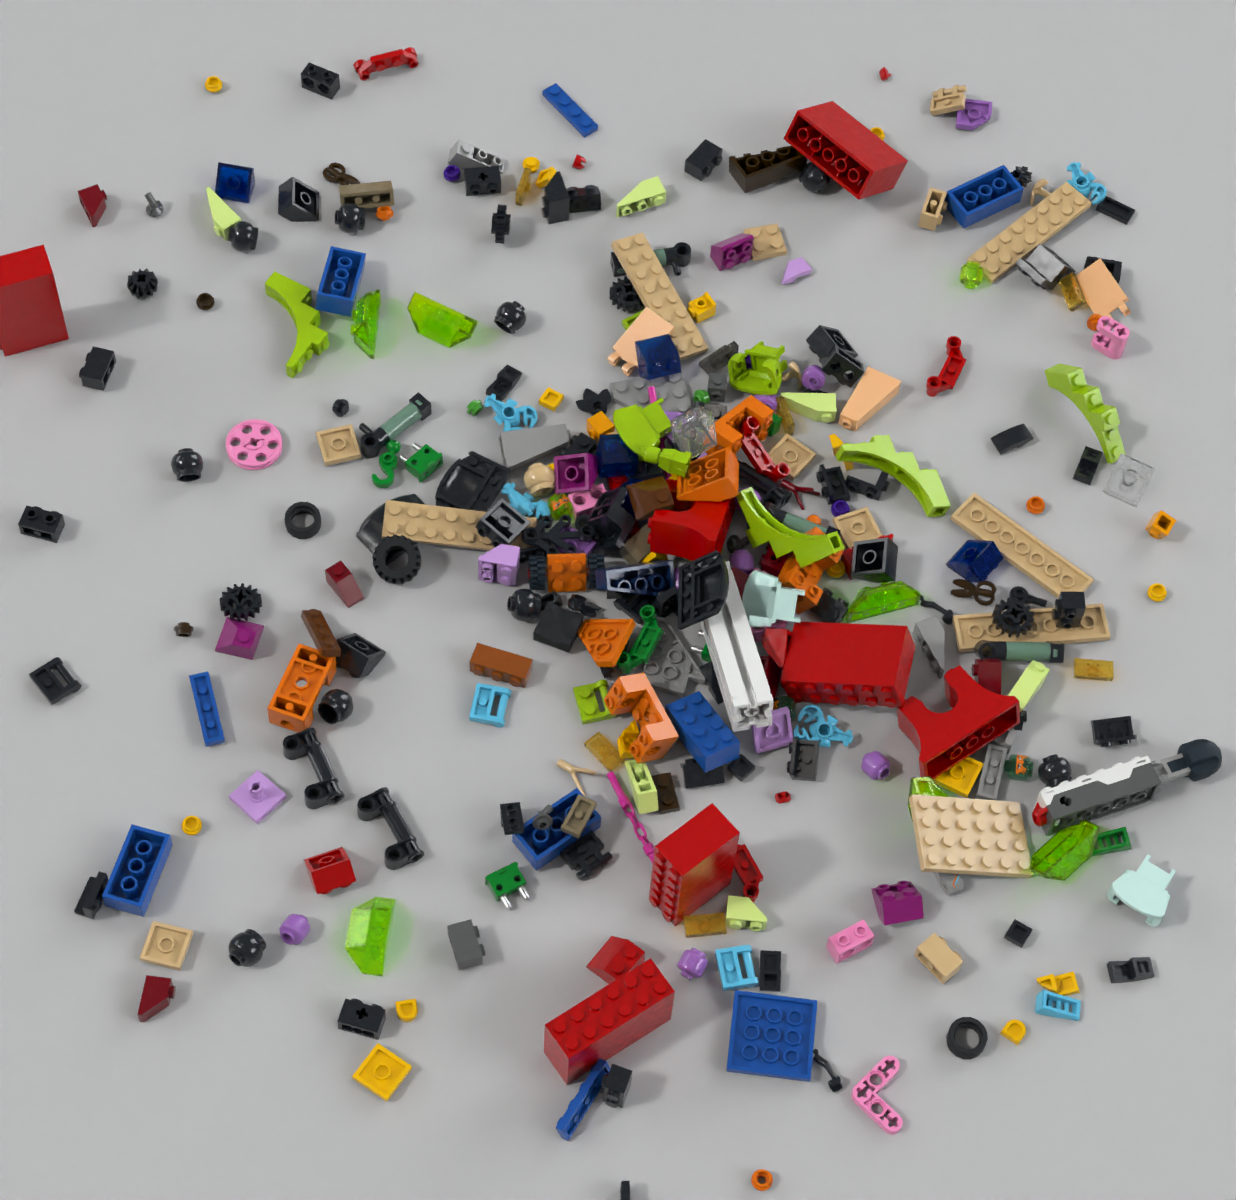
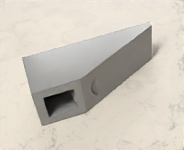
(469, 156)
(932, 641)

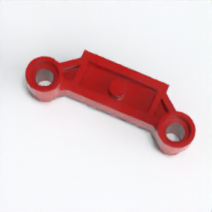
(385, 61)
(950, 371)
(757, 454)
(747, 872)

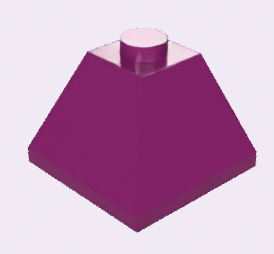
(575, 472)
(239, 638)

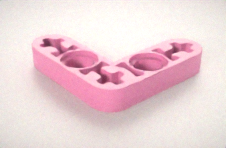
(872, 1098)

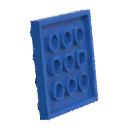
(772, 1036)

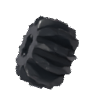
(142, 283)

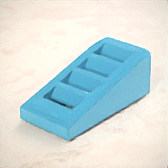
(1047, 1010)

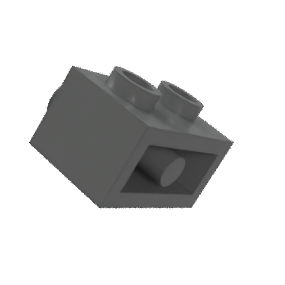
(465, 944)

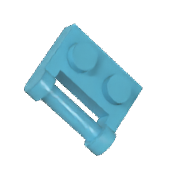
(483, 704)
(730, 969)

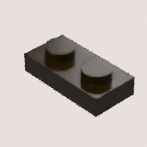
(666, 793)

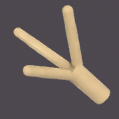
(572, 769)

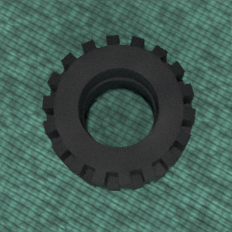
(385, 547)

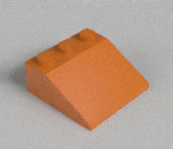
(710, 478)

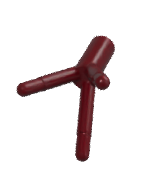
(795, 489)

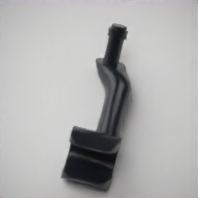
(947, 617)
(834, 1083)

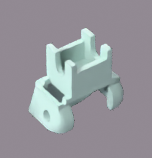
(768, 600)
(1143, 891)

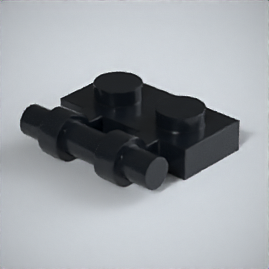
(581, 851)

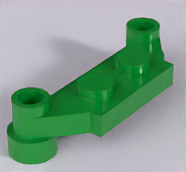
(644, 644)

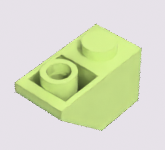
(744, 914)

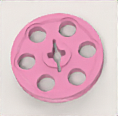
(255, 436)

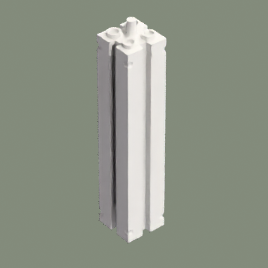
(738, 663)

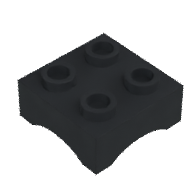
(558, 627)

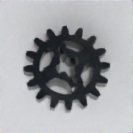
(501, 224)
(628, 296)
(240, 602)
(1011, 619)

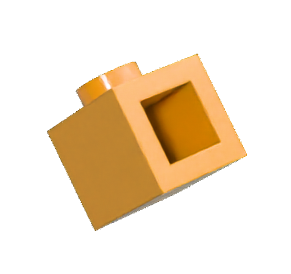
(599, 425)
(1160, 525)

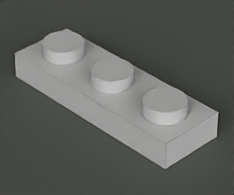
(991, 772)

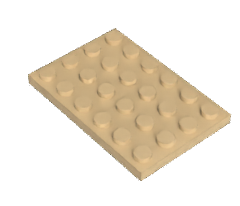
(970, 836)

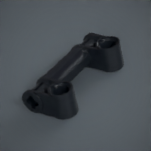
(771, 489)
(327, 785)
(406, 848)

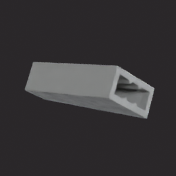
(531, 444)

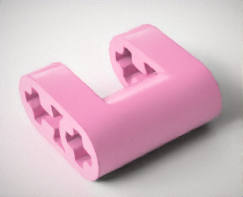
(1116, 339)

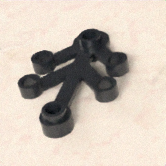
(555, 536)

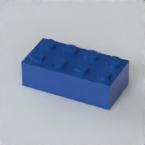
(983, 196)
(340, 281)
(703, 731)
(545, 845)
(137, 870)

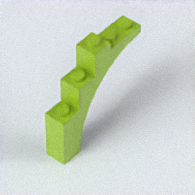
(297, 301)
(1088, 399)
(923, 483)
(784, 540)

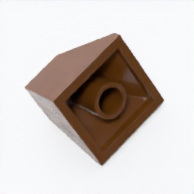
(650, 496)

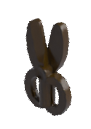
(343, 178)
(970, 590)

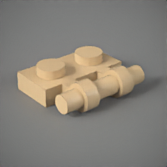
(948, 100)

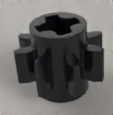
(1022, 175)

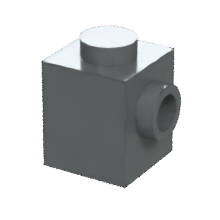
(717, 387)

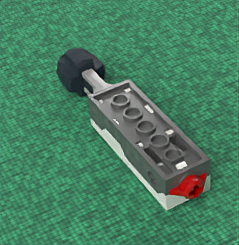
(1121, 786)

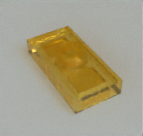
(523, 187)
(1072, 292)
(783, 411)
(1093, 669)
(604, 751)
(704, 925)

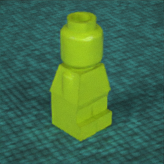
(669, 459)

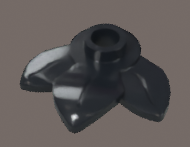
(593, 401)
(579, 603)

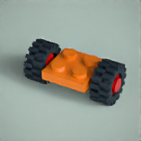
(564, 571)

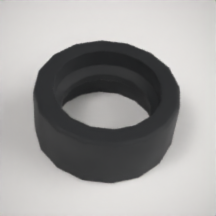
(306, 532)
(956, 1049)

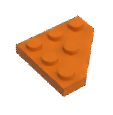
(605, 639)

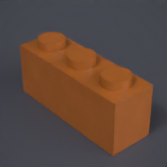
(501, 665)

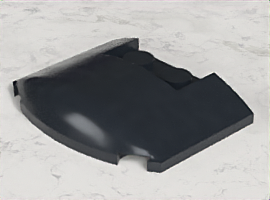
(472, 483)
(371, 528)
(702, 589)

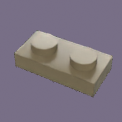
(578, 816)

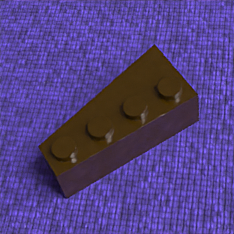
(766, 168)

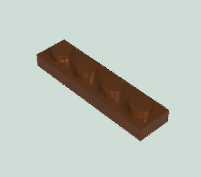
(320, 633)

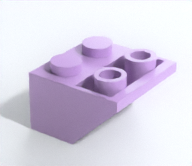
(500, 565)

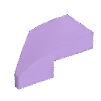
(794, 269)

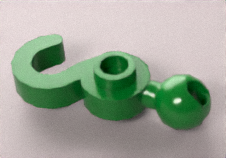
(387, 463)

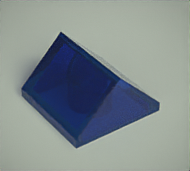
(234, 182)

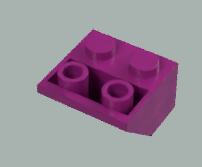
(732, 251)
(898, 902)

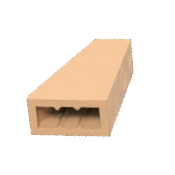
(868, 398)

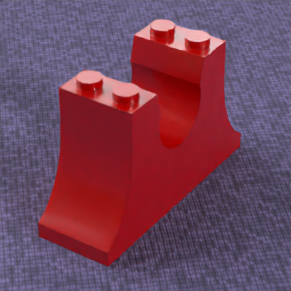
(691, 527)
(954, 735)

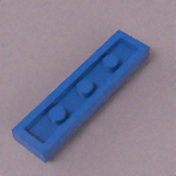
(570, 110)
(207, 709)
(581, 1103)

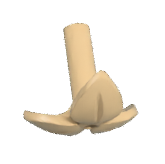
(1037, 189)
(795, 372)

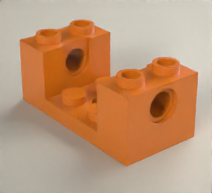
(728, 426)
(808, 577)
(636, 695)
(293, 704)

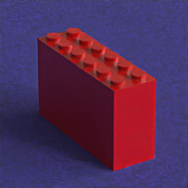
(845, 149)
(29, 302)
(848, 664)
(693, 864)
(608, 1021)

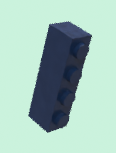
(637, 578)

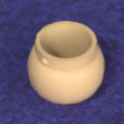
(539, 479)

